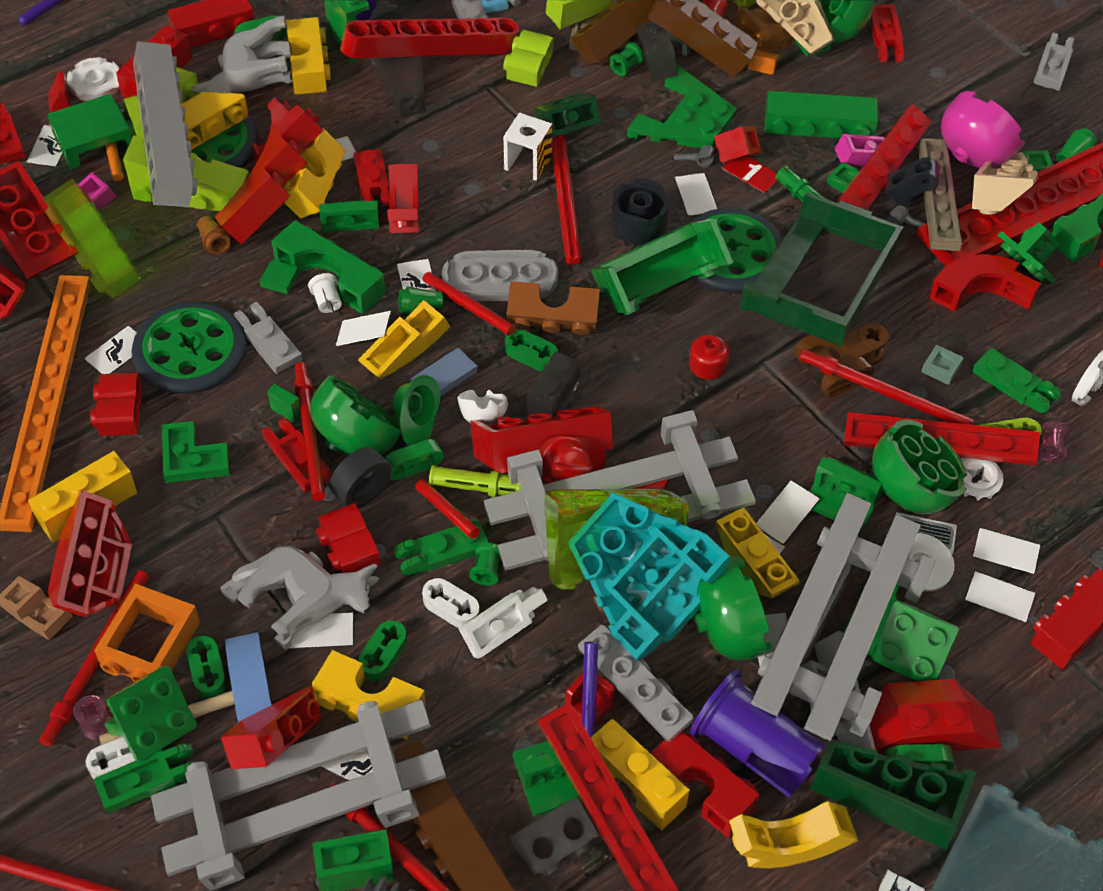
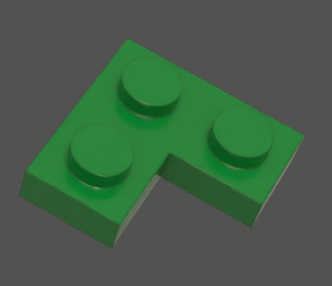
(187, 461)

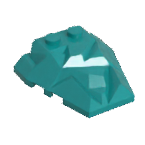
(645, 571)

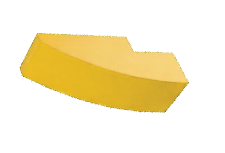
(405, 341)

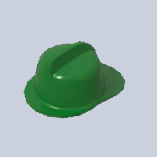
(416, 408)

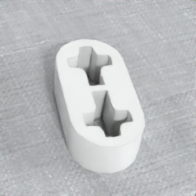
(453, 601)
(115, 752)

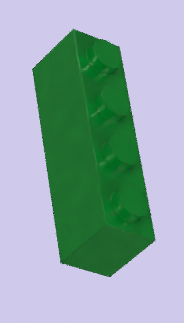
(819, 115)

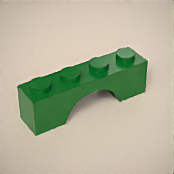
(1080, 230)
(358, 282)

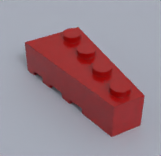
(514, 436)

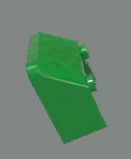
(661, 264)

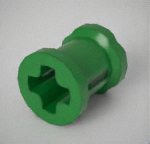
(626, 59)
(486, 564)

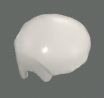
(483, 408)

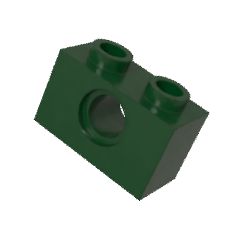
(570, 113)

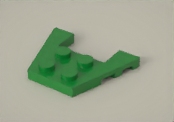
(694, 120)

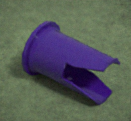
(763, 742)

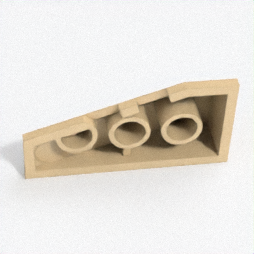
(803, 21)
(1001, 186)

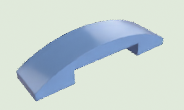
(247, 675)

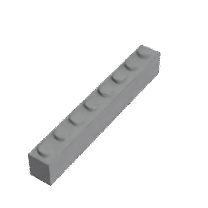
(164, 125)

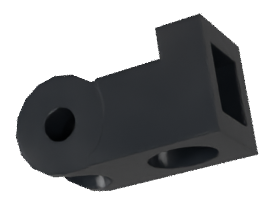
(912, 180)

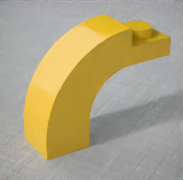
(793, 839)

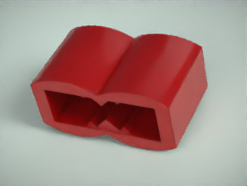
(117, 404)
(347, 539)

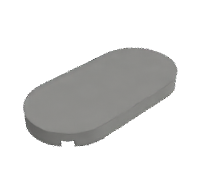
(488, 273)

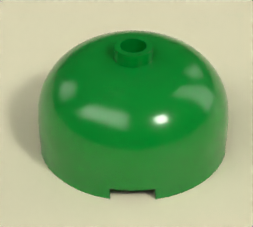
(847, 17)
(351, 419)
(918, 469)
(733, 615)

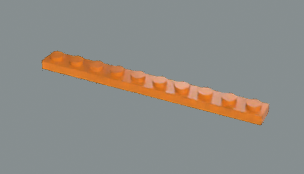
(44, 403)

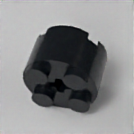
(639, 211)

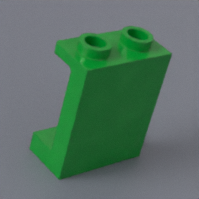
(339, 14)
(89, 127)

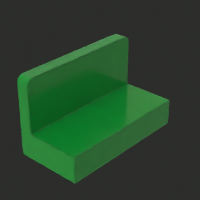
(349, 216)
(352, 861)

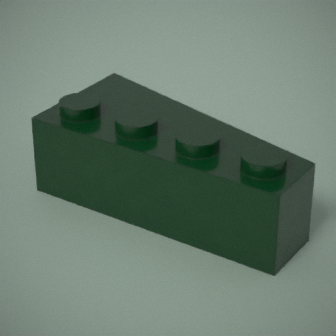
(896, 791)

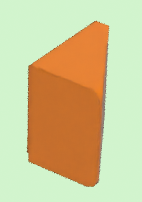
(763, 62)

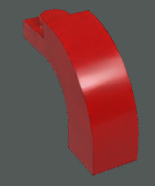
(404, 198)
(983, 274)

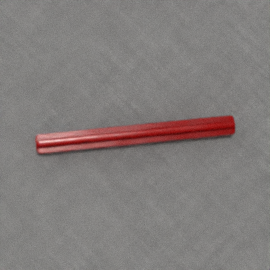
(566, 201)

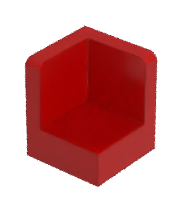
(738, 143)
(605, 697)

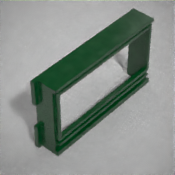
(837, 218)

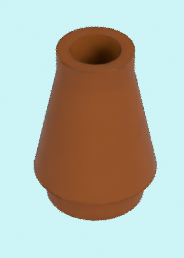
(213, 236)

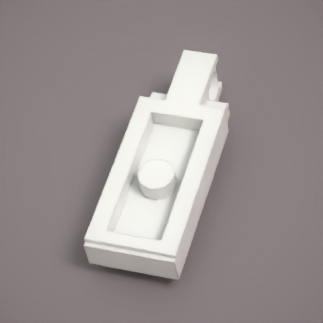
(501, 621)

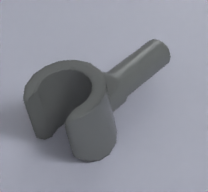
(702, 158)
(901, 214)

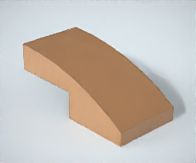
(33, 608)

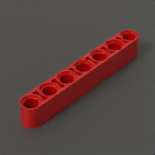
(428, 37)

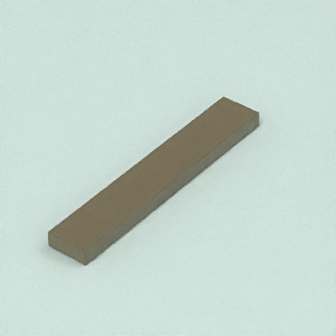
(941, 202)

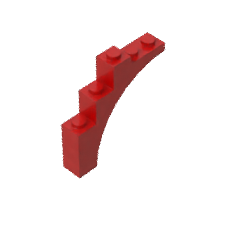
(280, 161)

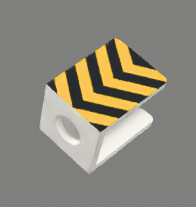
(540, 143)

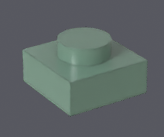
(942, 364)

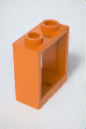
(157, 606)

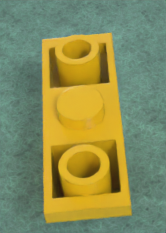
(212, 114)
(761, 560)

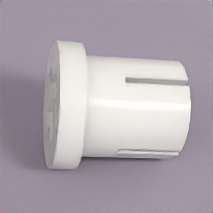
(325, 290)

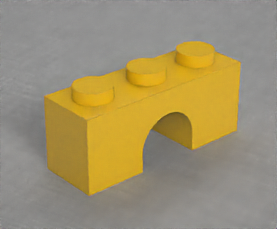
(308, 55)
(314, 182)
(104, 478)
(340, 683)
(656, 789)

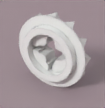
(991, 478)

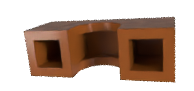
(577, 314)

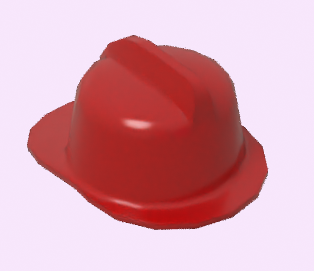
(570, 457)

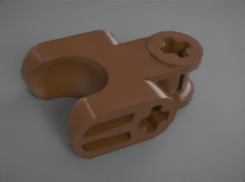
(859, 351)

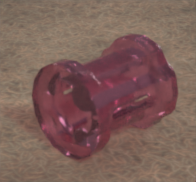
(1053, 444)
(91, 714)

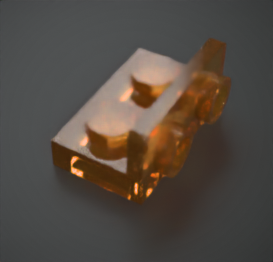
(762, 28)

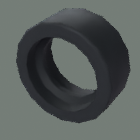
(360, 477)

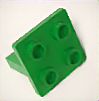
(1032, 250)
(837, 479)
(914, 642)
(150, 713)
(543, 778)

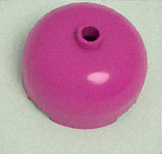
(980, 131)

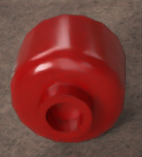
(709, 357)

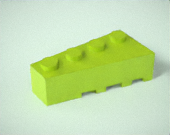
(215, 180)

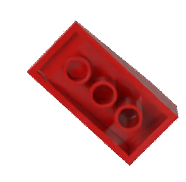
(26, 228)

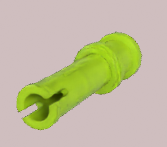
(493, 482)

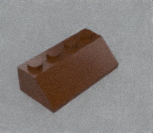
(705, 33)

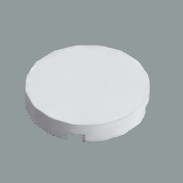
(93, 79)
(1090, 381)

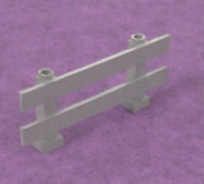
(687, 459)
(887, 567)
(385, 787)

